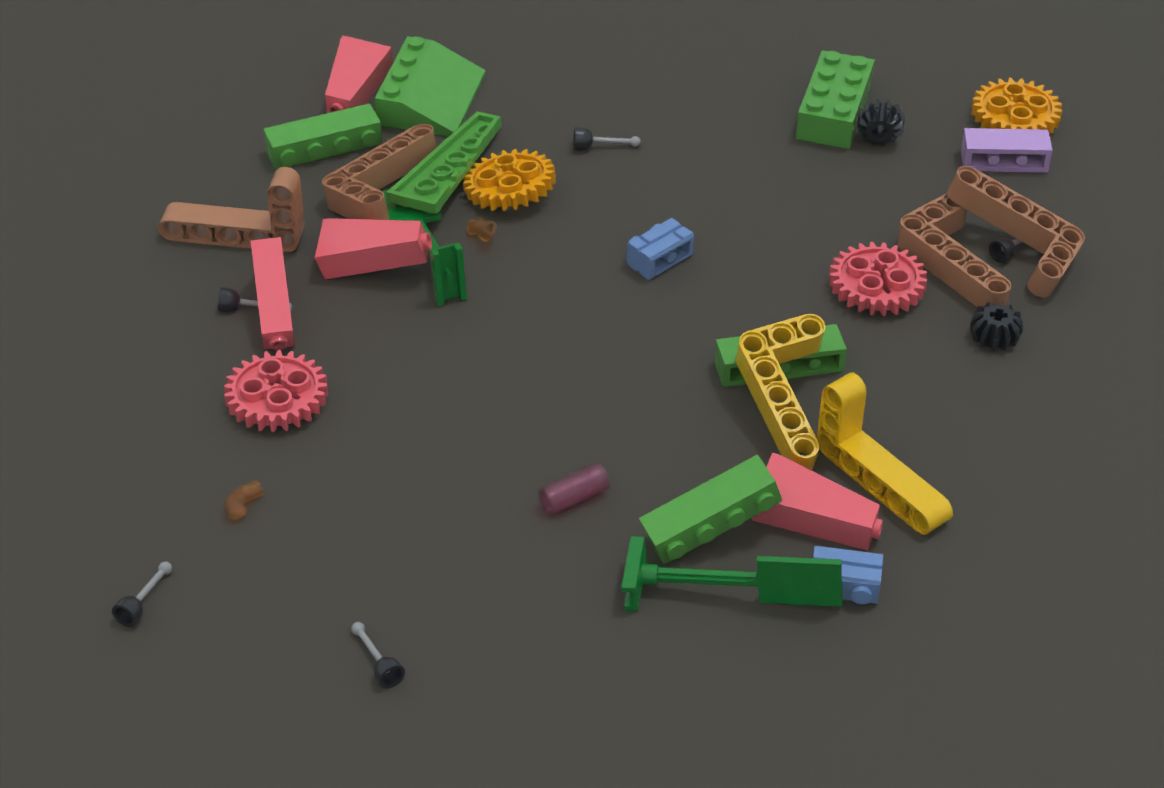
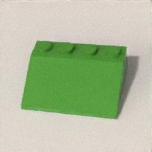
(428, 87)

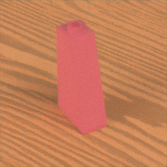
(356, 73)
(369, 246)
(272, 293)
(820, 507)

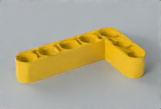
(775, 387)
(871, 464)

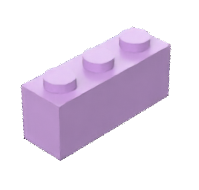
(1006, 150)

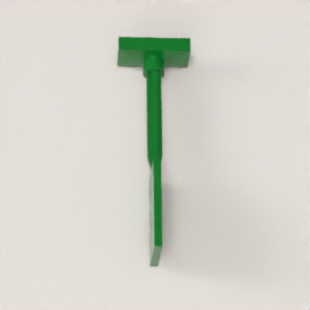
(446, 261)
(777, 578)

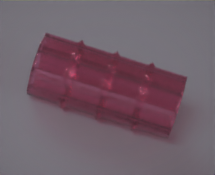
(574, 488)

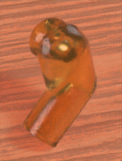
(483, 228)
(239, 496)

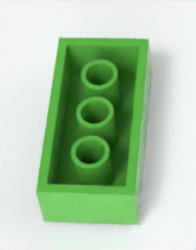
(835, 99)

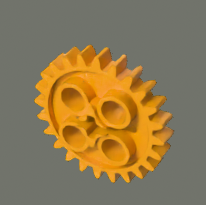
(1016, 106)
(509, 179)

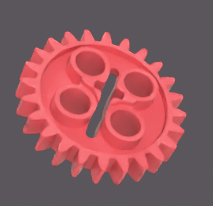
(878, 278)
(276, 391)

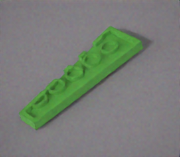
(444, 168)

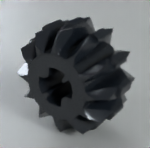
(881, 122)
(996, 326)

